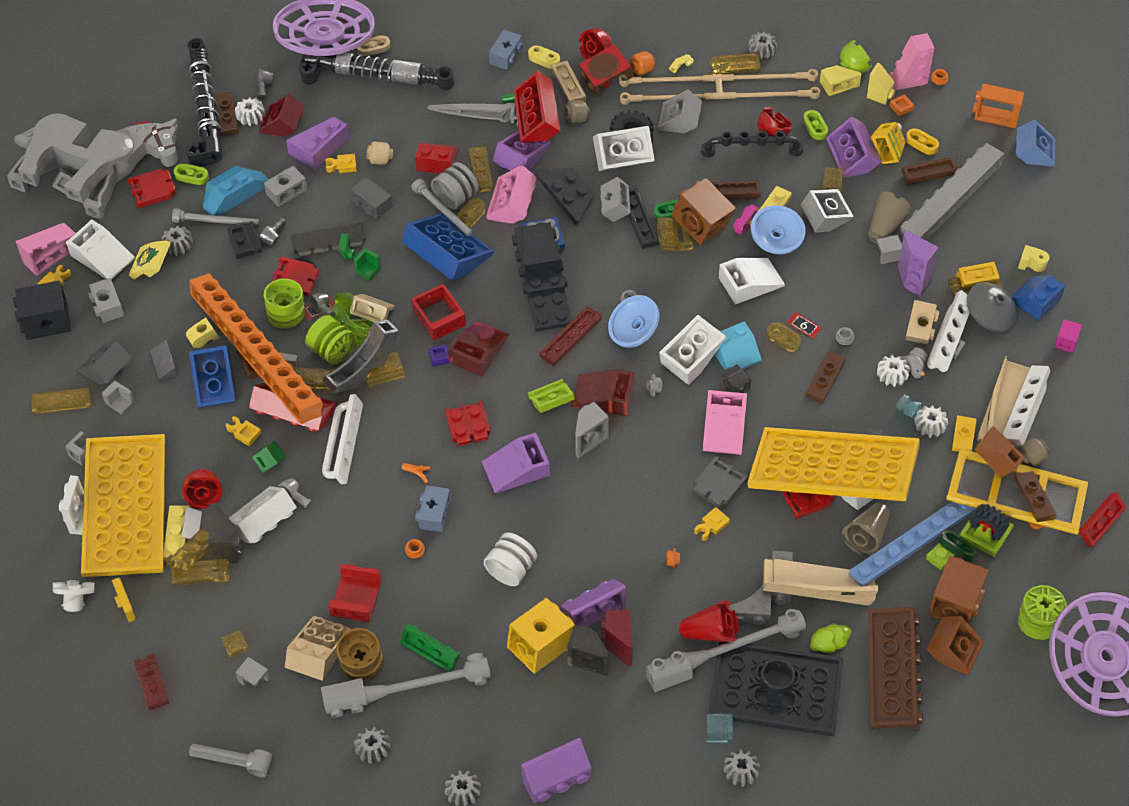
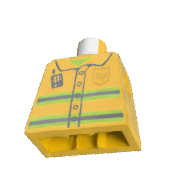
(889, 142)

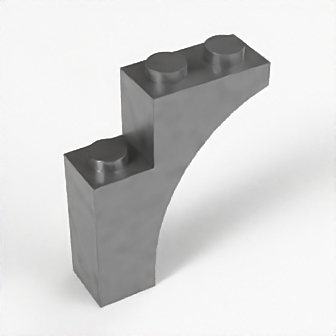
(370, 355)
(758, 606)

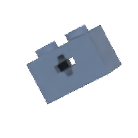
(505, 49)
(433, 508)

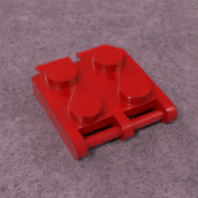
(152, 187)
(299, 271)
(468, 423)
(807, 502)

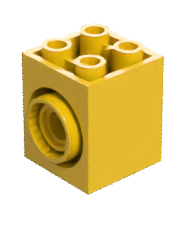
(540, 635)

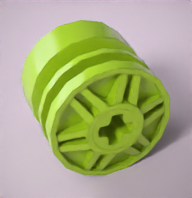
(284, 303)
(330, 340)
(1040, 610)

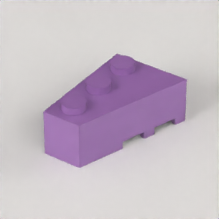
(318, 142)

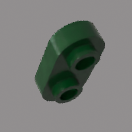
(957, 545)

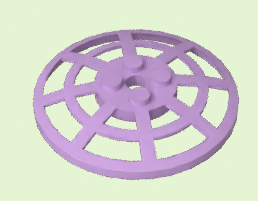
(323, 30)
(1092, 650)

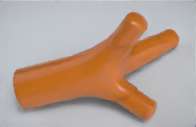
(418, 470)

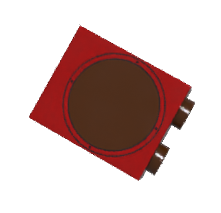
(604, 67)

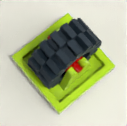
(987, 529)

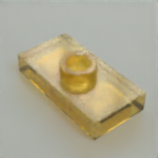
(832, 178)

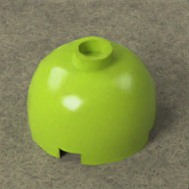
(854, 58)

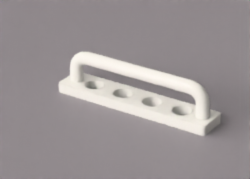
(936, 358)
(1018, 435)
(347, 441)

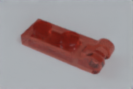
(151, 682)

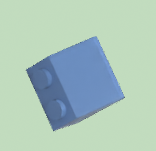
(1035, 144)

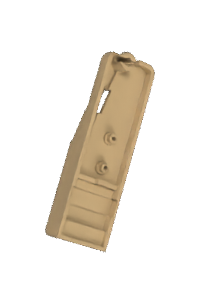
(1004, 397)
(815, 582)

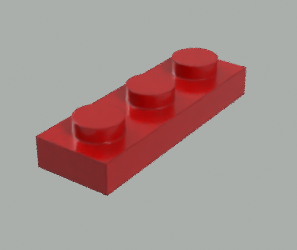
(1102, 519)

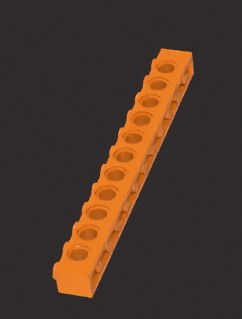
(256, 349)

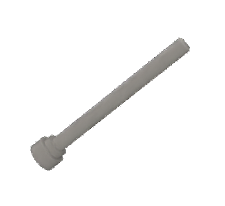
(420, 187)
(180, 216)

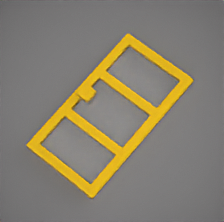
(979, 484)

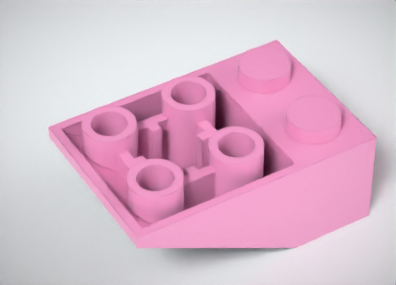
(724, 422)

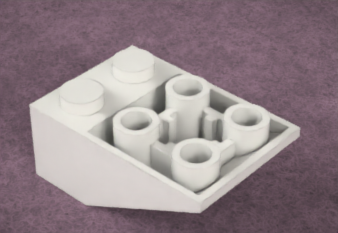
(99, 250)
(749, 278)

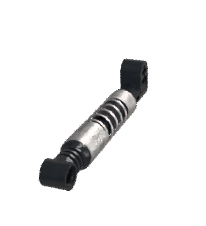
(399, 70)

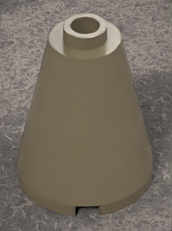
(887, 215)
(867, 530)

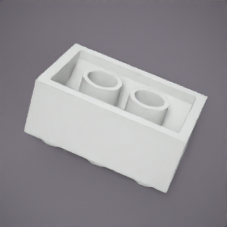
(262, 514)

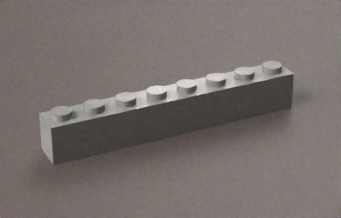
(954, 192)

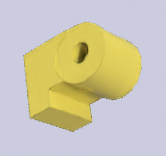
(1034, 258)
(201, 334)

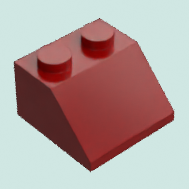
(435, 157)

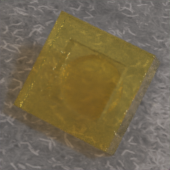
(234, 643)

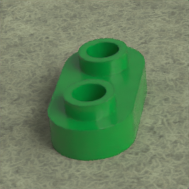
(664, 209)

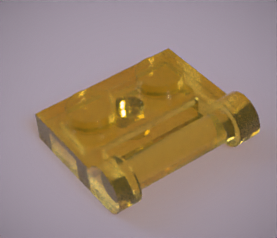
(669, 236)

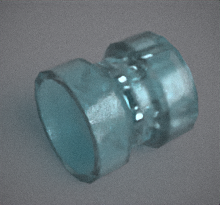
(907, 406)

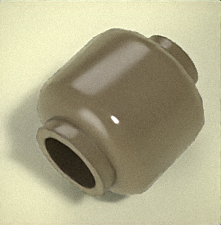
(576, 111)
(1034, 451)

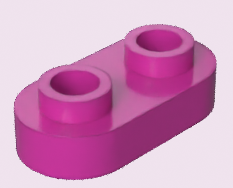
(743, 223)

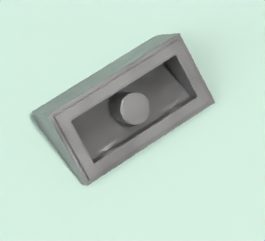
(163, 361)

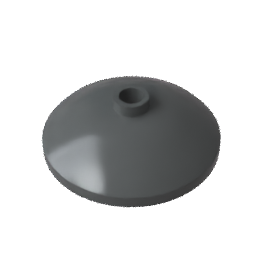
(992, 306)

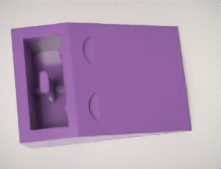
(517, 464)

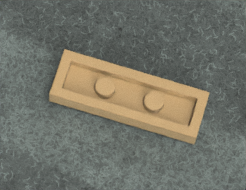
(568, 81)

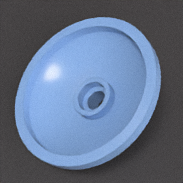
(780, 222)
(633, 321)

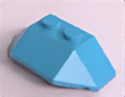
(232, 189)

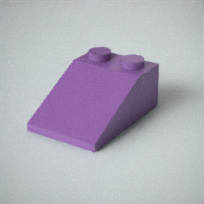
(513, 153)

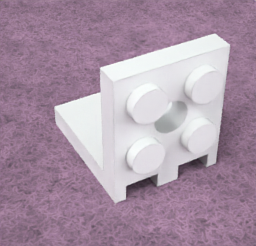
(72, 505)

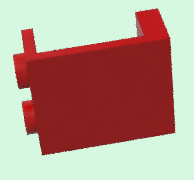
(356, 593)

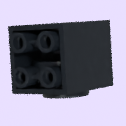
(42, 310)

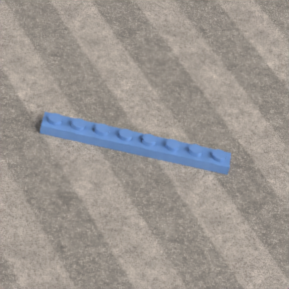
(909, 542)

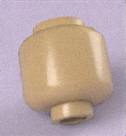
(379, 153)

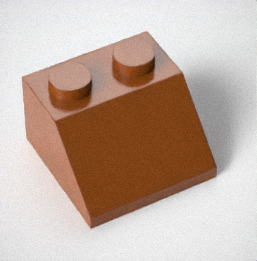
(955, 644)

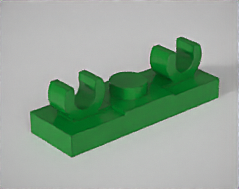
(429, 647)

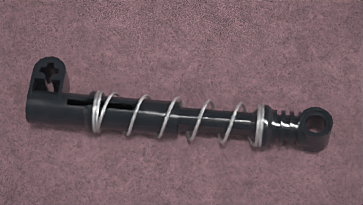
(209, 146)

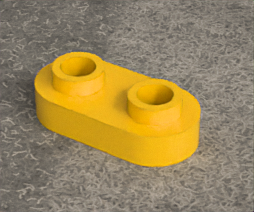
(922, 141)

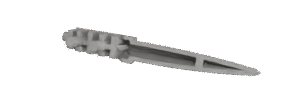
(484, 111)

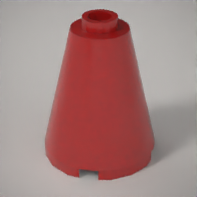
(711, 624)

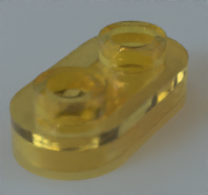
(474, 210)
(785, 336)

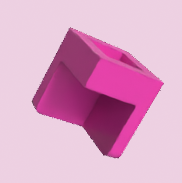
(1068, 336)

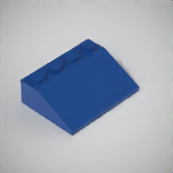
(445, 246)

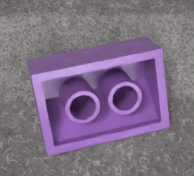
(853, 148)
(916, 263)
(592, 604)
(556, 771)

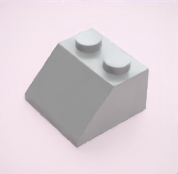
(680, 113)
(826, 210)
(590, 428)

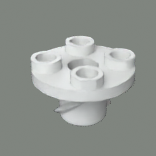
(73, 593)

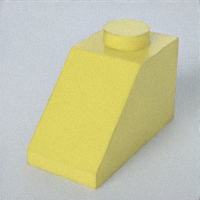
(839, 79)
(880, 85)

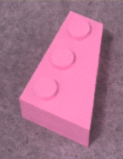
(45, 247)

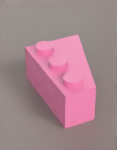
(915, 64)

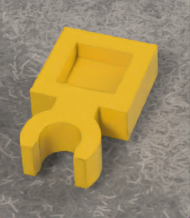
(344, 163)
(58, 275)
(245, 432)
(712, 522)

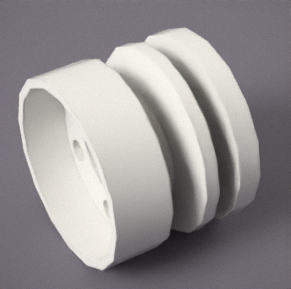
(510, 559)

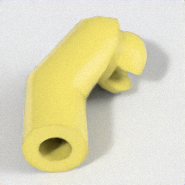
(679, 61)

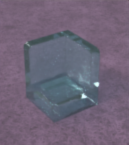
(719, 728)

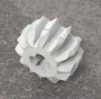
(249, 111)
(893, 370)
(931, 421)

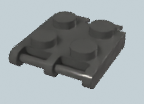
(719, 483)

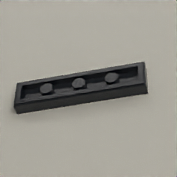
(641, 221)

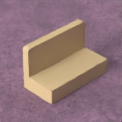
(370, 308)

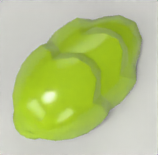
(830, 638)

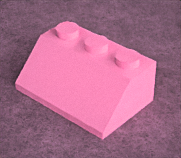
(512, 196)

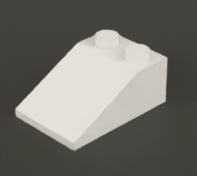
(623, 148)
(691, 349)

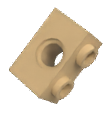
(920, 311)

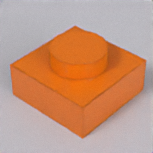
(901, 105)

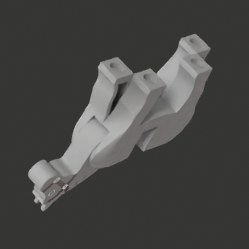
(96, 163)

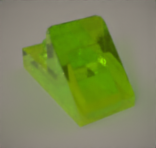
(342, 306)
(360, 328)

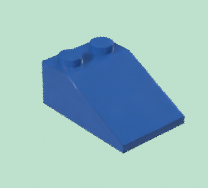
(213, 376)

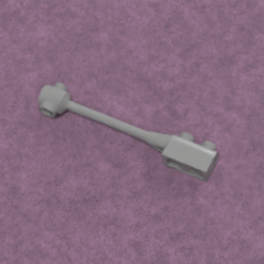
(679, 666)
(355, 695)

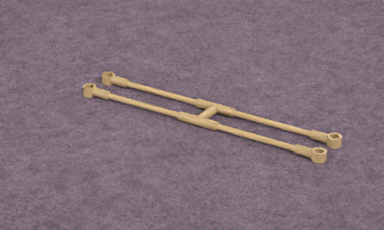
(811, 75)

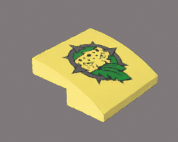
(149, 259)

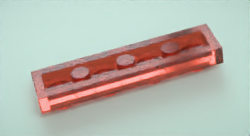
(570, 335)

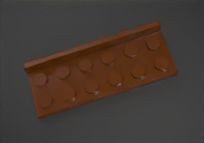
(894, 668)

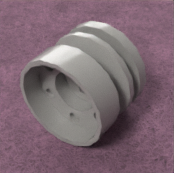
(455, 185)

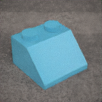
(738, 348)

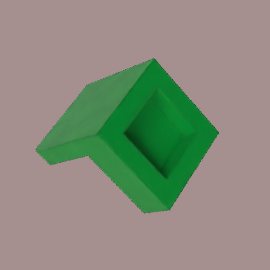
(367, 264)
(268, 456)

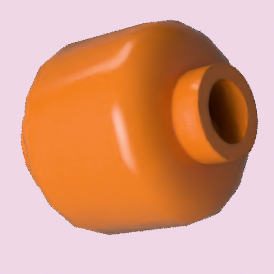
(642, 63)

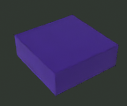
(439, 355)

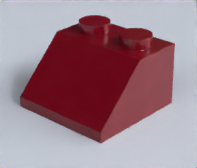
(282, 117)
(618, 634)

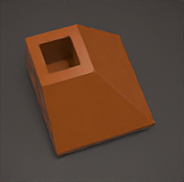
(999, 452)

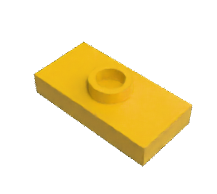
(963, 433)
(122, 600)

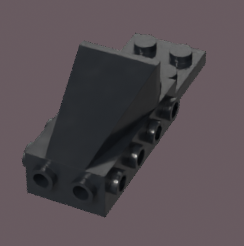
(542, 275)

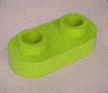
(815, 125)
(193, 174)

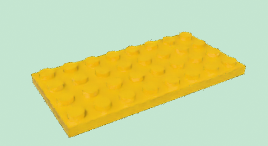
(834, 463)
(123, 506)

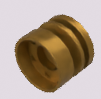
(358, 644)

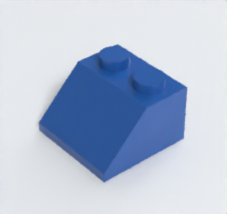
(1038, 295)

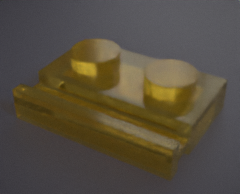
(390, 371)

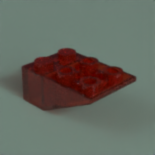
(476, 347)
(608, 389)

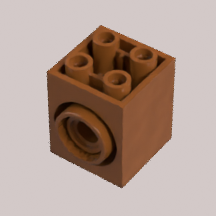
(703, 211)
(959, 590)

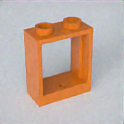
(996, 115)

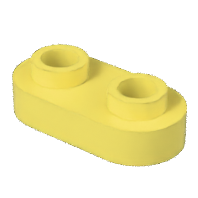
(543, 56)

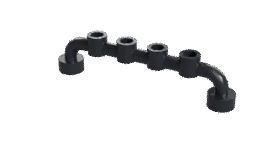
(744, 139)

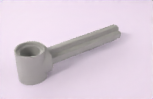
(256, 762)

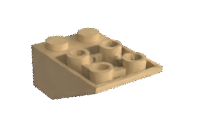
(314, 648)

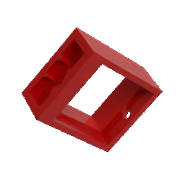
(445, 325)

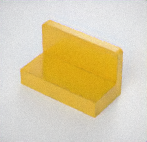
(978, 273)

